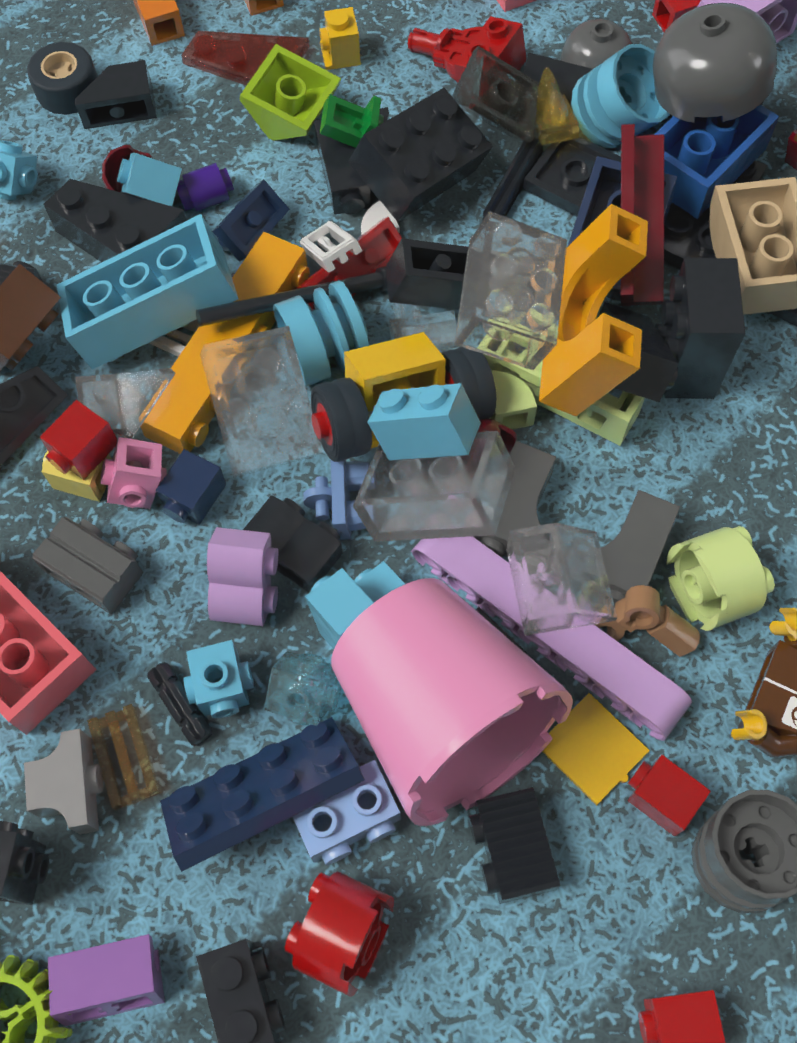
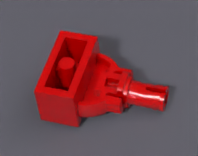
(454, 47)

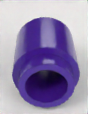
(204, 187)

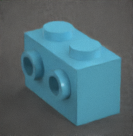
(424, 422)

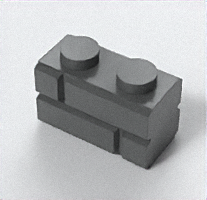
(88, 563)

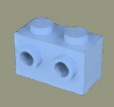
(349, 817)

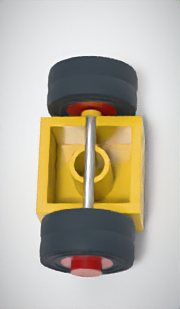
(407, 362)

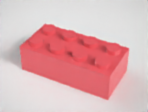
(35, 661)

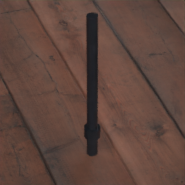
(265, 303)

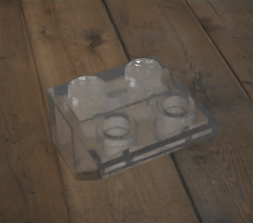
(559, 578)

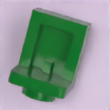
(348, 121)

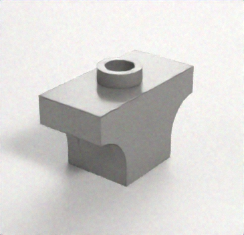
(66, 783)

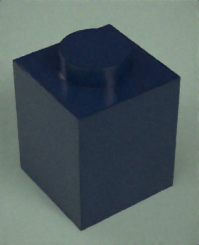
(190, 488)

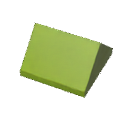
(287, 94)

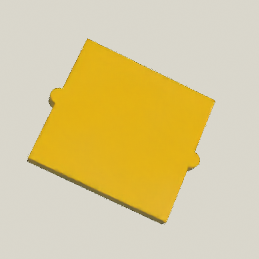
(594, 749)

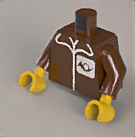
(772, 708)

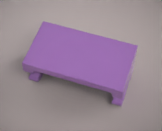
(105, 980)

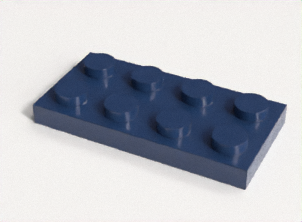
(258, 792)

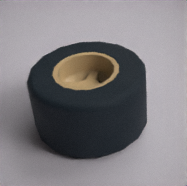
(60, 75)

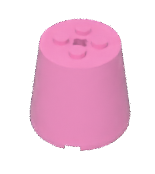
(444, 698)

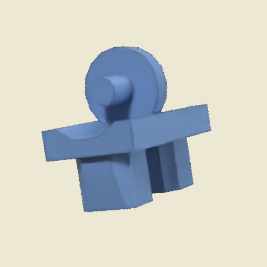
(344, 478)

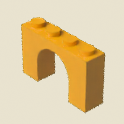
(593, 352)

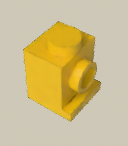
(340, 39)

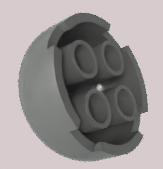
(715, 63)

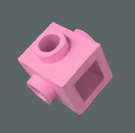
(133, 473)

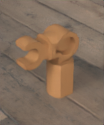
(643, 611)

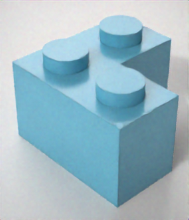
(340, 599)

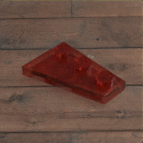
(236, 54)

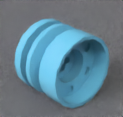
(616, 95)
(323, 332)

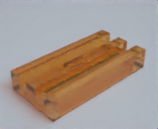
(112, 721)

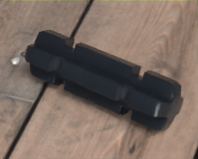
(175, 699)

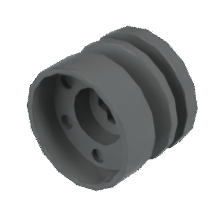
(759, 825)

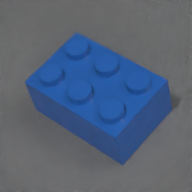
(712, 153)

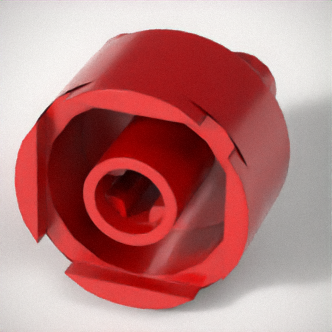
(339, 931)

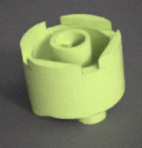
(719, 577)

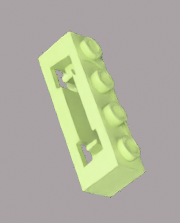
(607, 417)

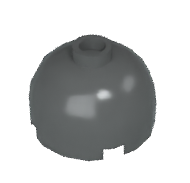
(594, 42)

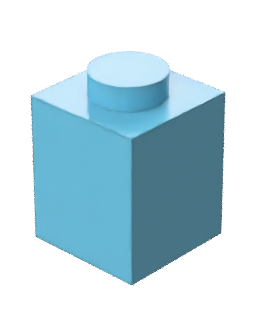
(149, 179)

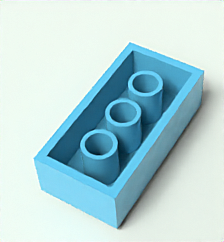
(145, 292)

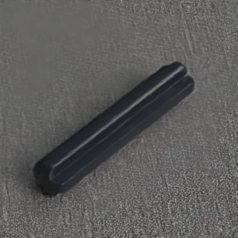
(514, 178)

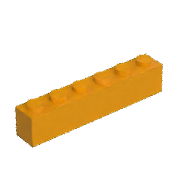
(186, 405)

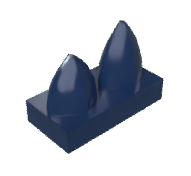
(249, 219)

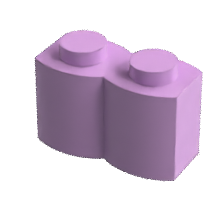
(240, 576)

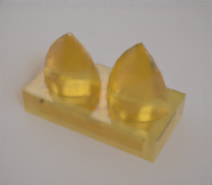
(554, 115)

